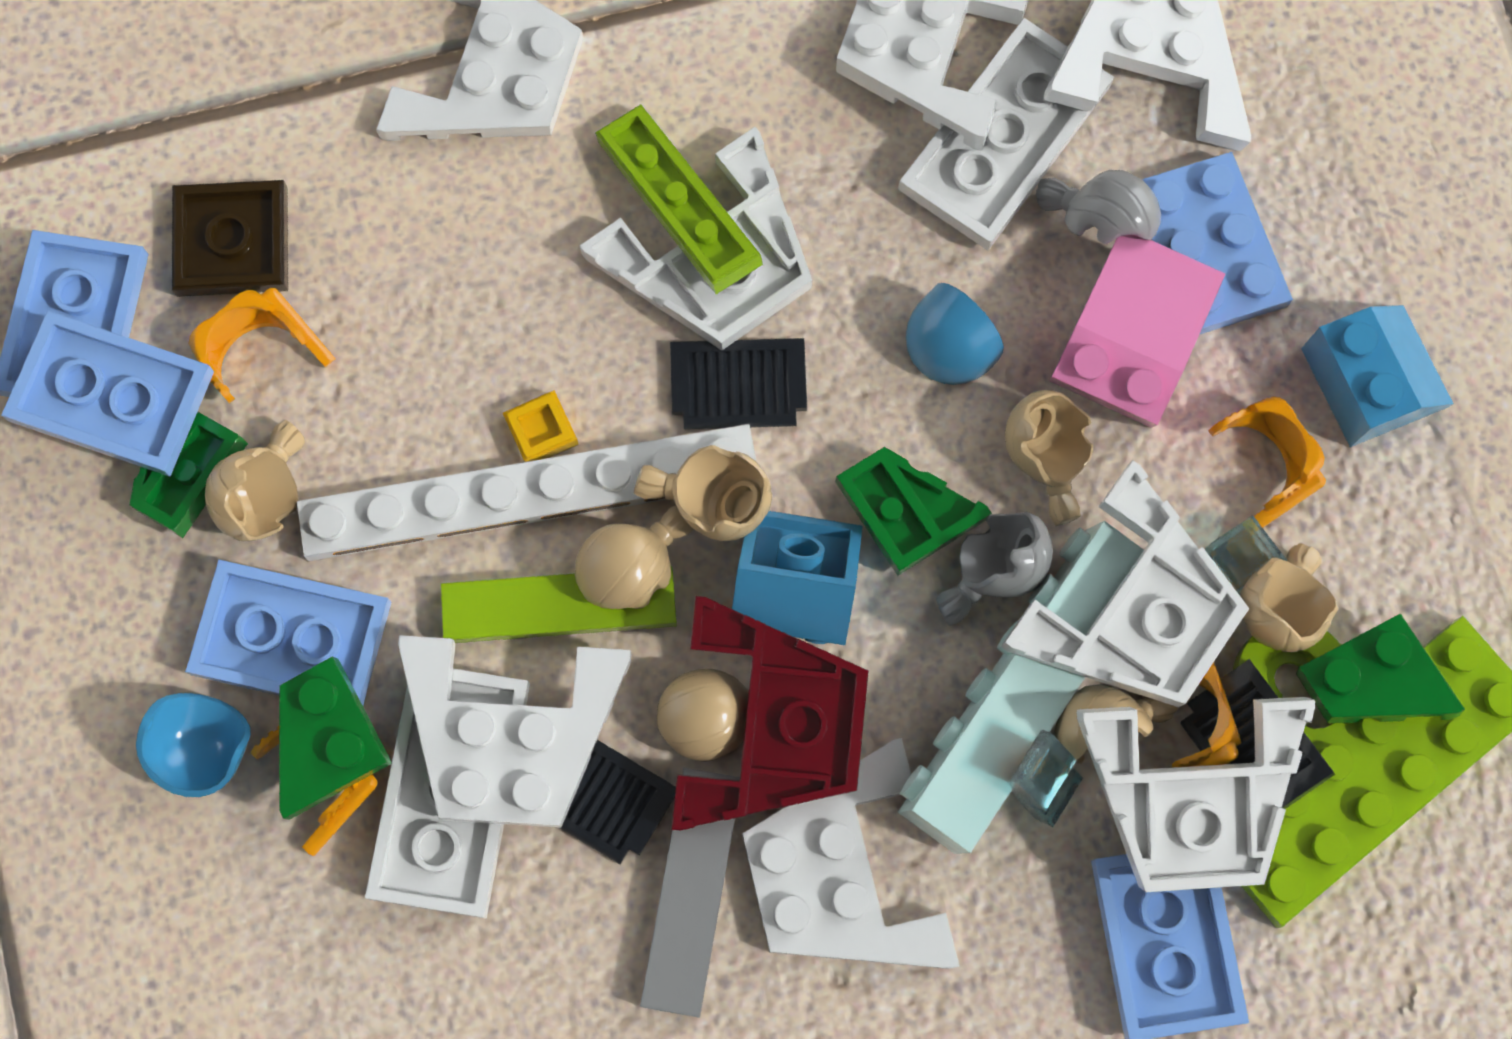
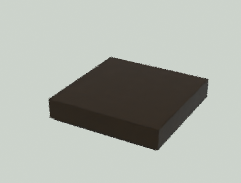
(229, 237)

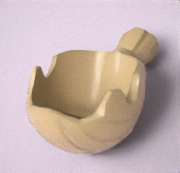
(1051, 447)
(255, 487)
(714, 491)
(628, 562)
(1287, 603)
(1105, 696)
(703, 714)

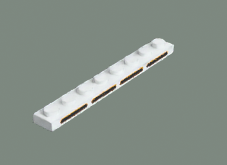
(496, 495)

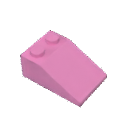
(1138, 328)

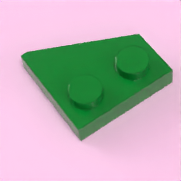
(180, 498)
(907, 509)
(1379, 677)
(323, 738)

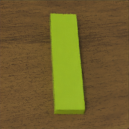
(679, 199)
(541, 609)

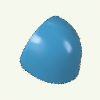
(952, 337)
(191, 743)

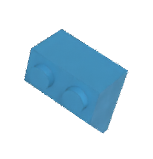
(1375, 372)
(800, 576)

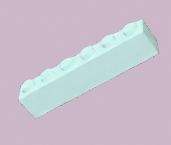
(1013, 702)

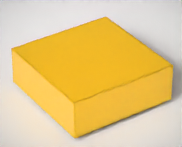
(540, 428)

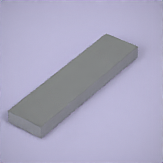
(687, 915)

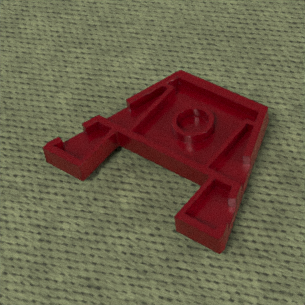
(798, 725)

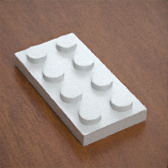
(987, 187)
(417, 854)

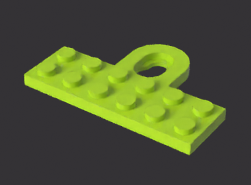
(1379, 767)

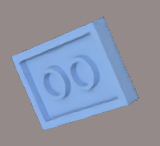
(1216, 223)
(76, 279)
(108, 393)
(274, 626)
(1168, 955)

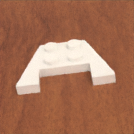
(1161, 40)
(905, 52)
(505, 82)
(680, 289)
(1161, 620)
(504, 757)
(1198, 821)
(819, 882)

